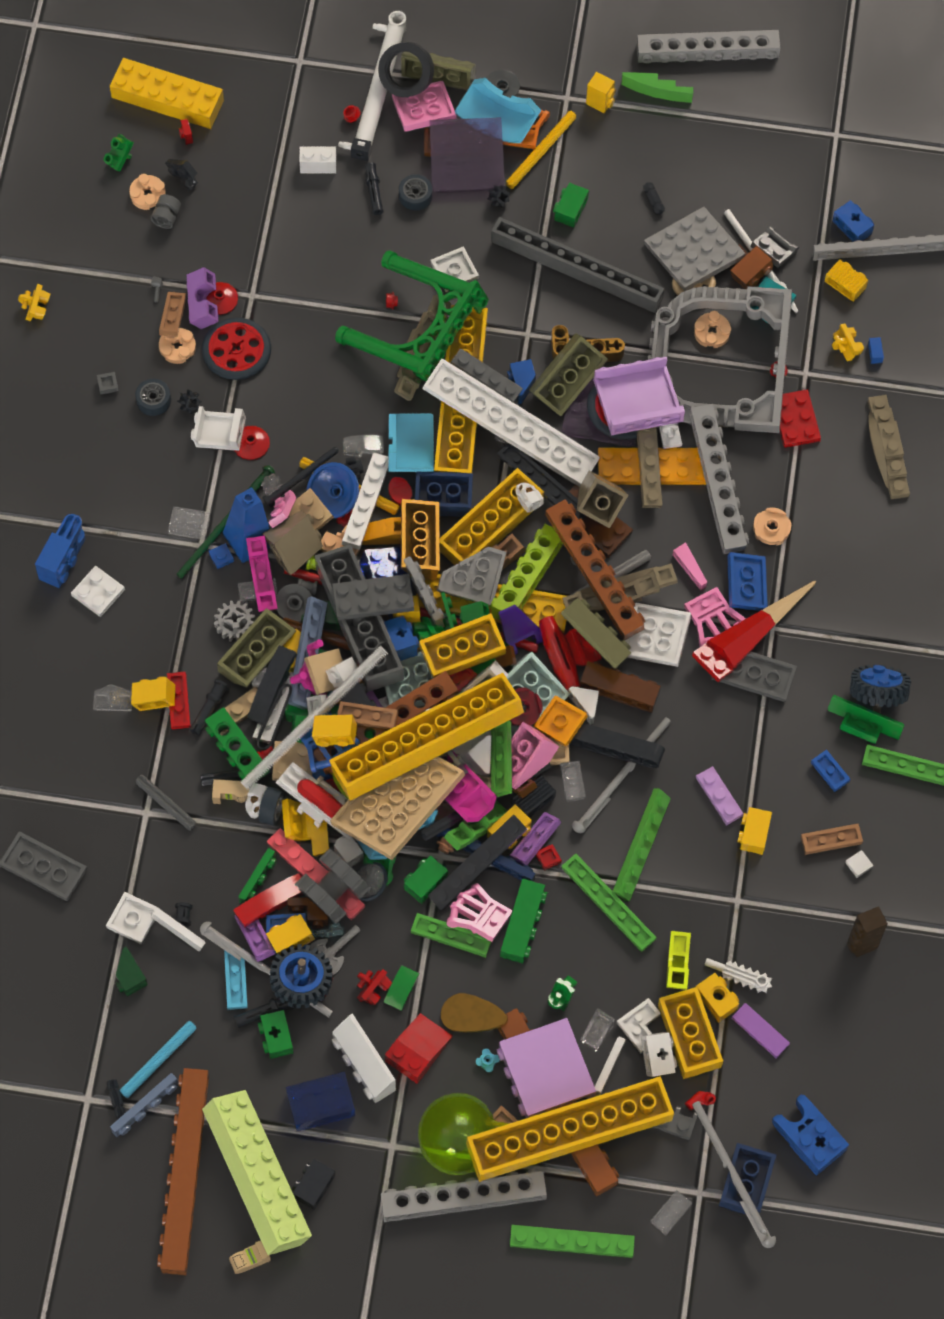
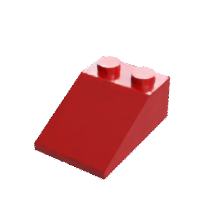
(417, 1048)

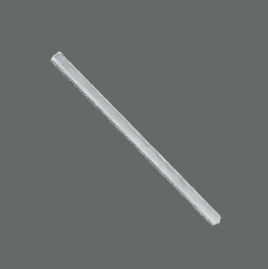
(332, 698)

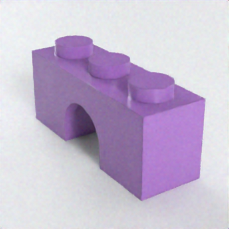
(201, 311)

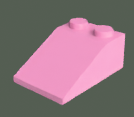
(530, 753)

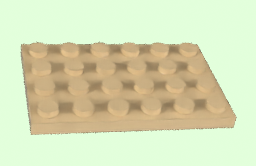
(397, 809)

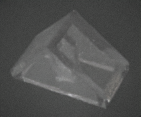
(112, 699)
(597, 1029)

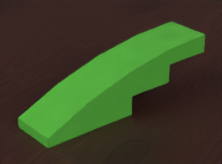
(650, 85)
(470, 831)

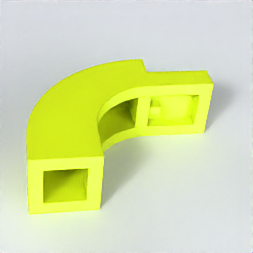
(678, 960)

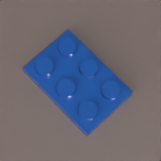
(747, 581)

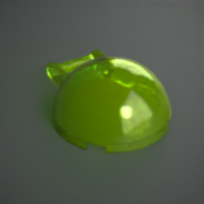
(446, 1128)

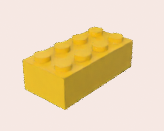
(463, 646)
(691, 1032)

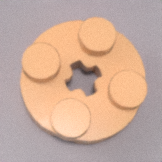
(143, 183)
(716, 321)
(183, 352)
(774, 536)

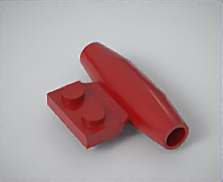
(566, 651)

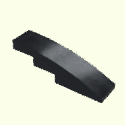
(273, 679)

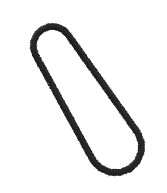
(269, 714)

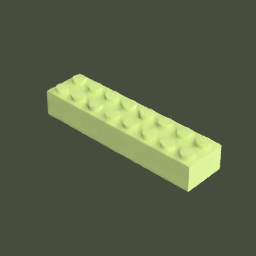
(256, 1172)

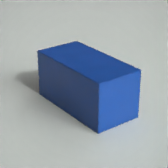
(875, 350)

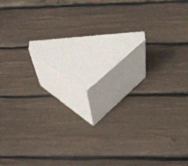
(585, 700)
(480, 756)

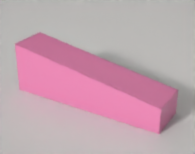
(689, 564)

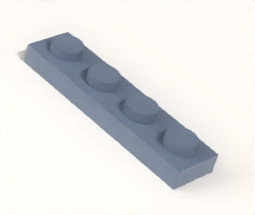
(139, 1110)

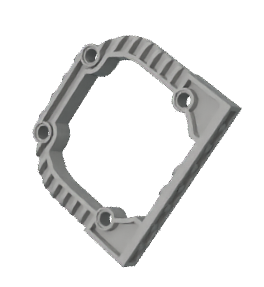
(774, 309)

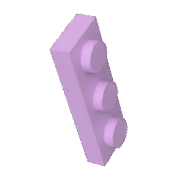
(719, 795)

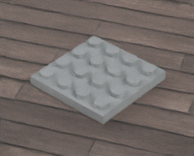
(694, 248)

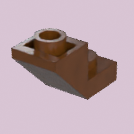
(316, 916)

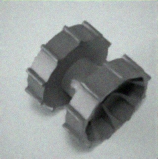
(332, 886)

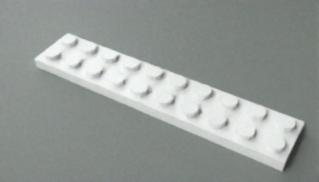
(510, 422)

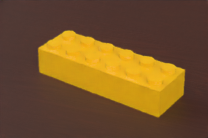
(166, 93)
(487, 521)

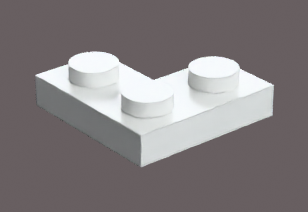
(636, 1020)

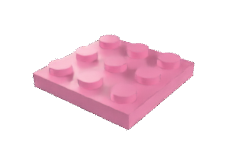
(429, 105)

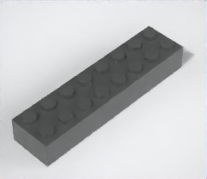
(364, 633)

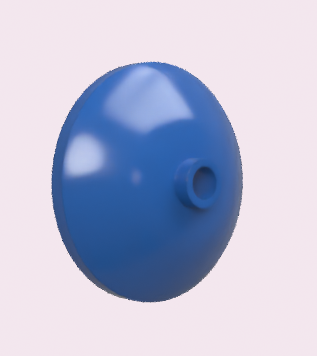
(326, 482)

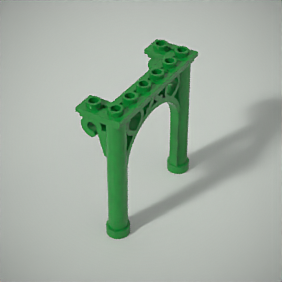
(423, 364)

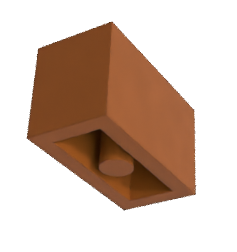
(752, 268)

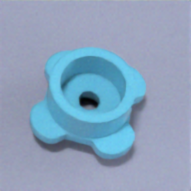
(488, 1066)

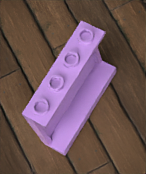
(637, 396)
(545, 1068)

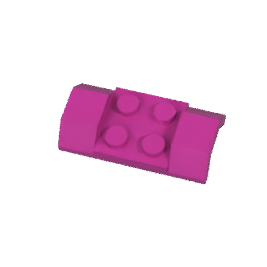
(471, 796)

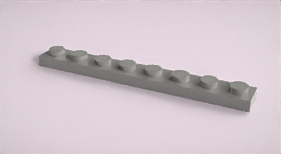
(878, 247)

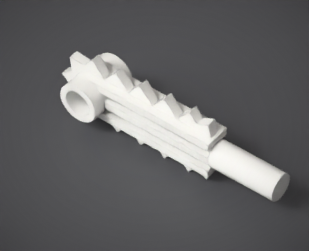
(742, 975)

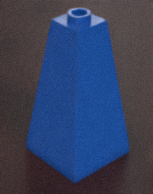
(245, 521)

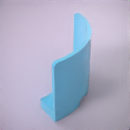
(487, 101)
(412, 442)

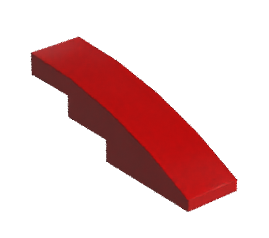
(268, 901)

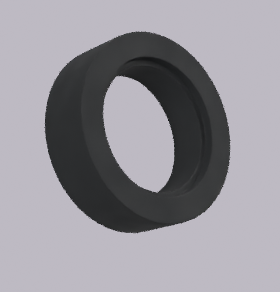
(385, 75)

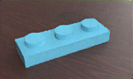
(235, 982)

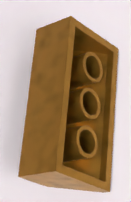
(420, 535)

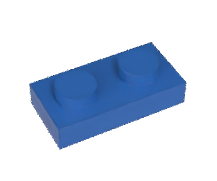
(830, 770)

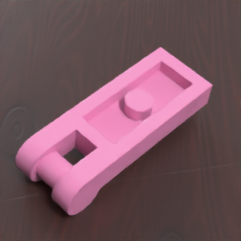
(282, 508)

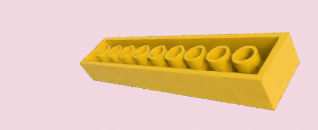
(455, 430)
(426, 736)
(569, 1128)

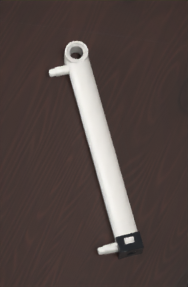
(362, 143)

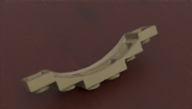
(407, 380)
(887, 446)
(636, 586)

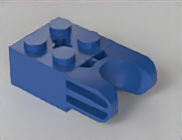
(61, 551)
(809, 1130)

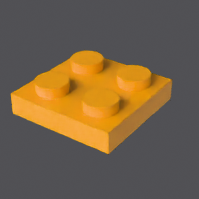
(560, 721)

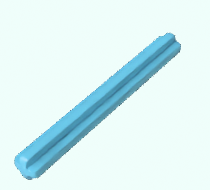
(151, 1066)

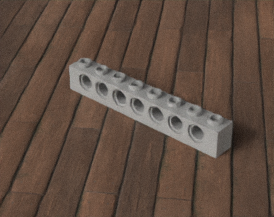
(714, 40)
(728, 542)
(474, 1201)

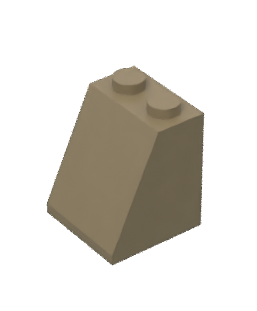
(600, 499)
(294, 541)

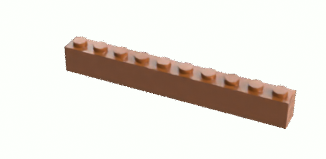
(589, 1160)
(184, 1172)

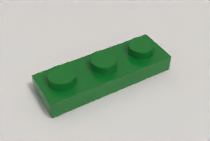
(258, 876)

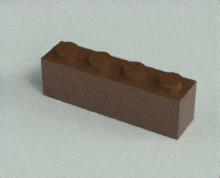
(620, 686)

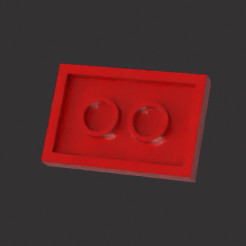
(798, 420)

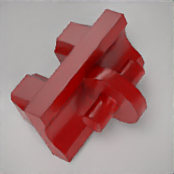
(379, 979)

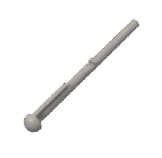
(581, 825)
(236, 951)
(747, 1204)

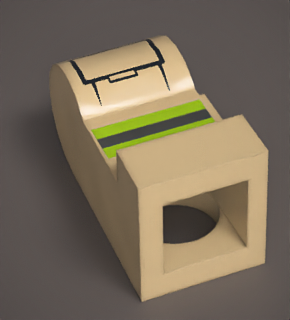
(229, 790)
(249, 1258)

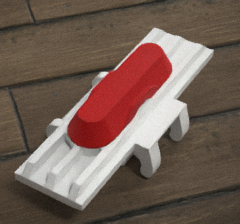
(316, 796)

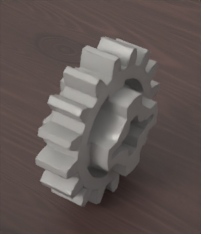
(226, 622)

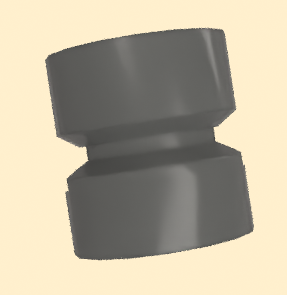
(165, 211)

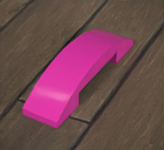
(261, 573)

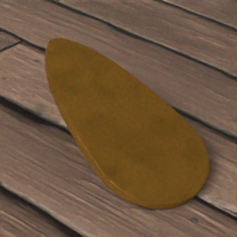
(471, 1014)

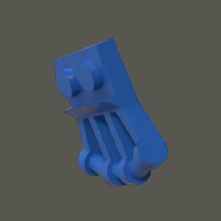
(310, 744)

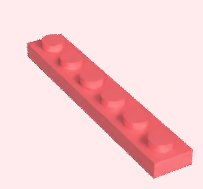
(306, 864)

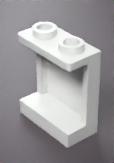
(218, 429)

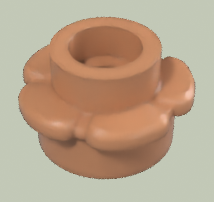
(445, 846)

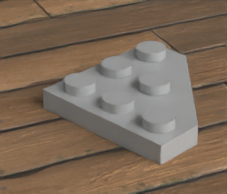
(474, 577)
(424, 591)

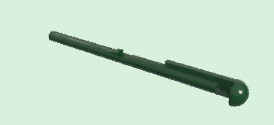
(267, 471)

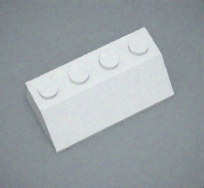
(364, 1059)

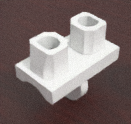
(670, 436)

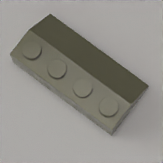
(450, 71)
(568, 374)
(596, 633)
(255, 648)

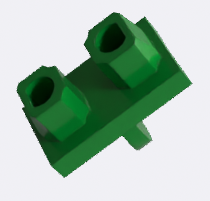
(120, 151)
(425, 629)
(562, 993)

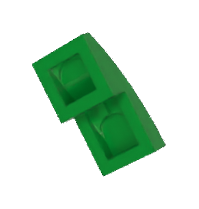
(401, 987)

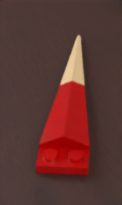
(731, 646)

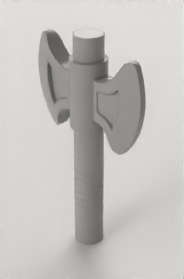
(331, 951)

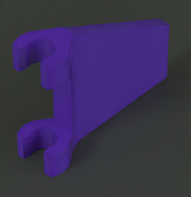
(518, 626)

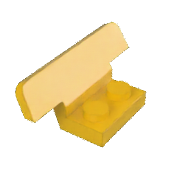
(302, 827)

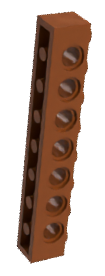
(626, 627)
(441, 682)

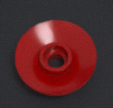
(227, 301)
(256, 448)

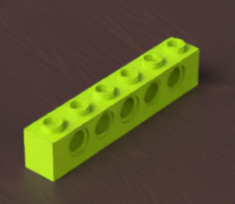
(535, 564)

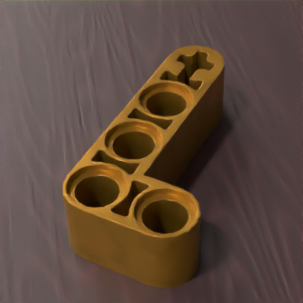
(601, 344)

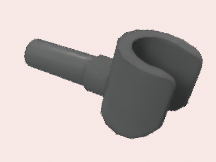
(156, 282)

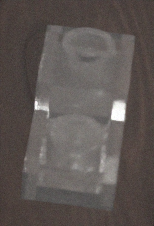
(363, 444)

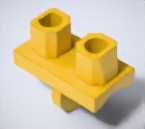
(38, 296)
(845, 342)

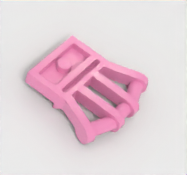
(707, 607)
(491, 916)

